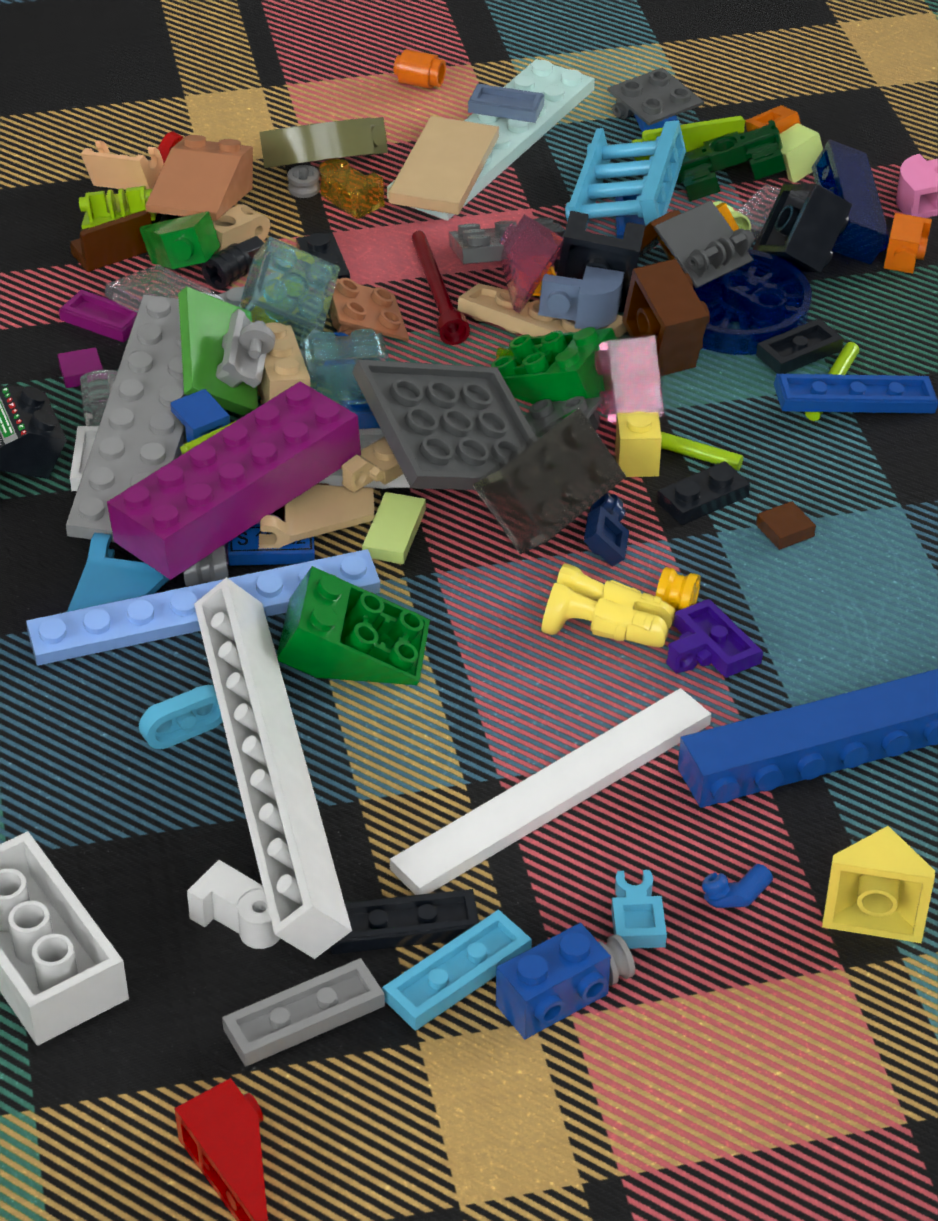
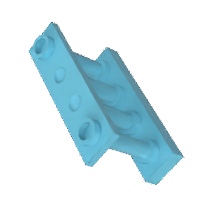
(654, 188)

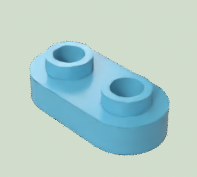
(181, 717)

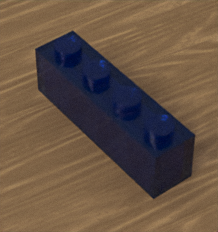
(849, 175)

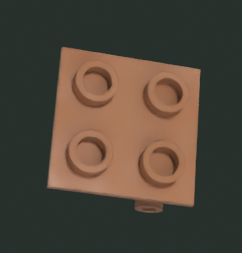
(365, 307)

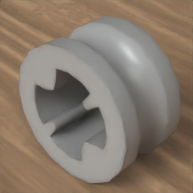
(303, 181)
(621, 959)

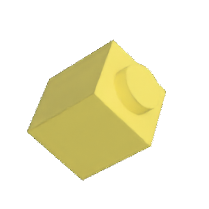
(638, 443)

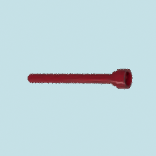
(451, 324)

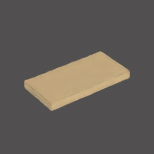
(443, 165)

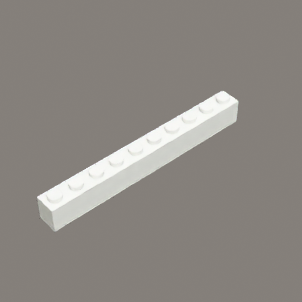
(271, 772)

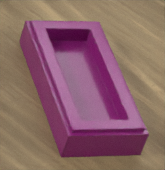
(98, 315)

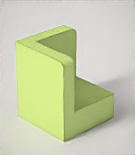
(800, 150)

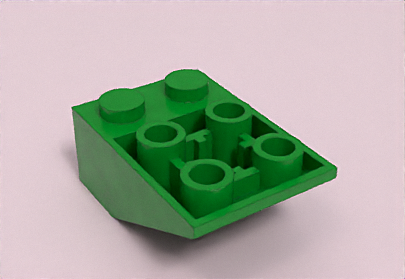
(554, 365)
(351, 633)

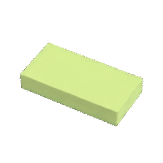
(394, 527)

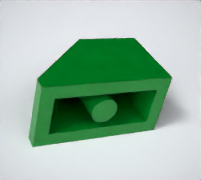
(181, 241)

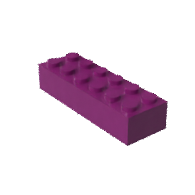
(234, 479)

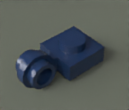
(604, 531)

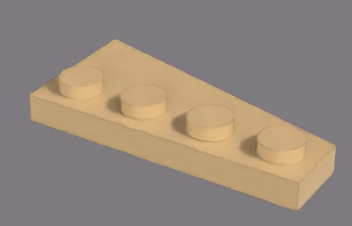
(495, 306)

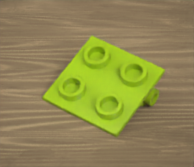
(105, 208)

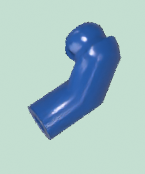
(736, 894)

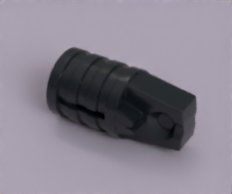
(230, 263)

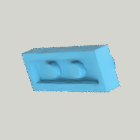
(455, 970)

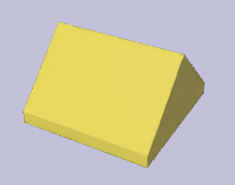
(879, 889)

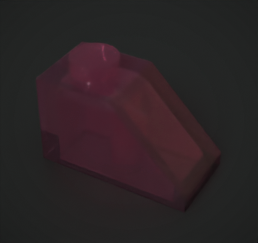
(526, 257)

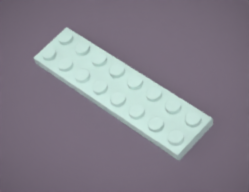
(562, 92)

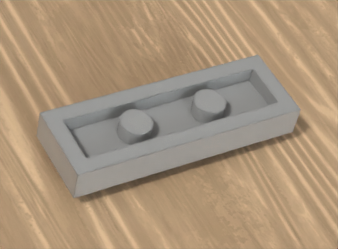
(303, 1012)

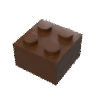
(667, 306)

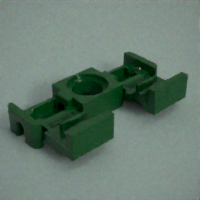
(728, 150)

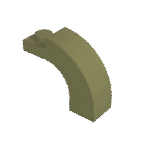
(323, 141)

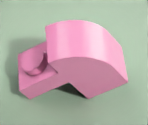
(918, 187)

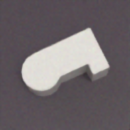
(234, 902)

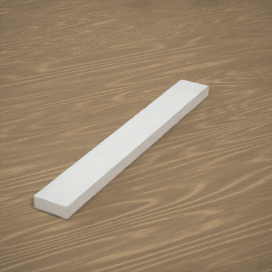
(548, 793)

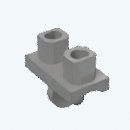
(244, 351)

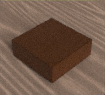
(785, 525)

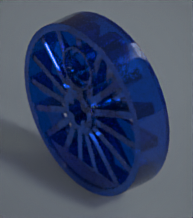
(760, 296)

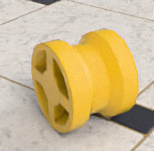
(678, 589)

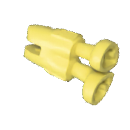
(612, 607)

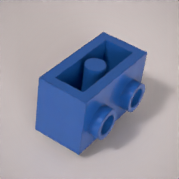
(552, 980)

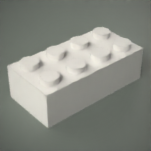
(52, 952)

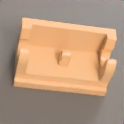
(122, 170)

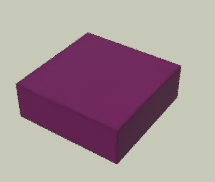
(76, 364)

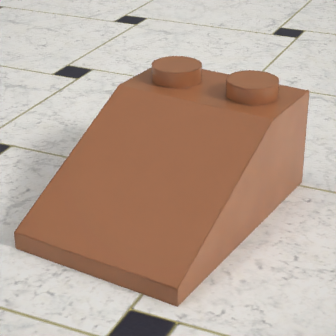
(202, 177)

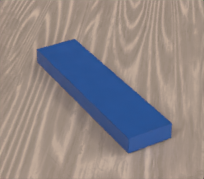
(855, 393)

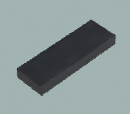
(408, 921)

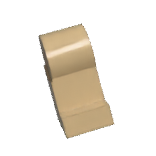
(240, 225)

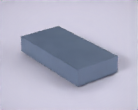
(506, 103)

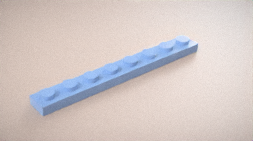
(173, 611)

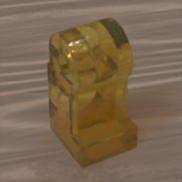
(350, 188)

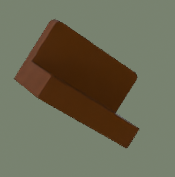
(111, 241)

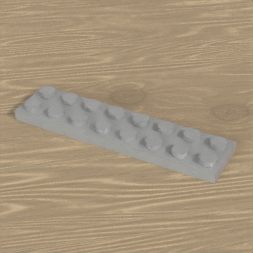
(137, 425)

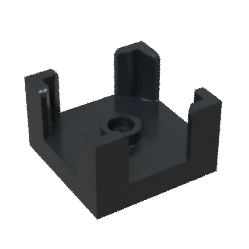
(599, 251)

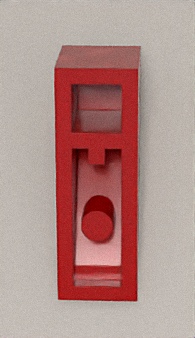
(225, 1143)

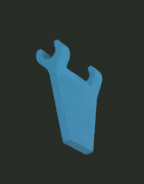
(112, 579)

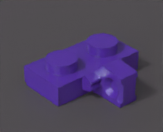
(710, 639)

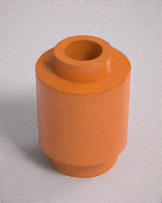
(420, 69)

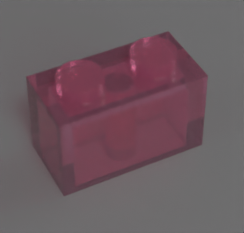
(629, 376)

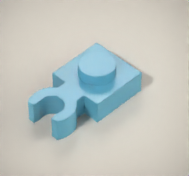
(638, 914)

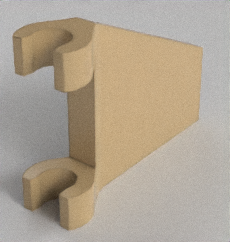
(316, 513)

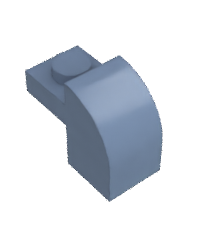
(586, 301)

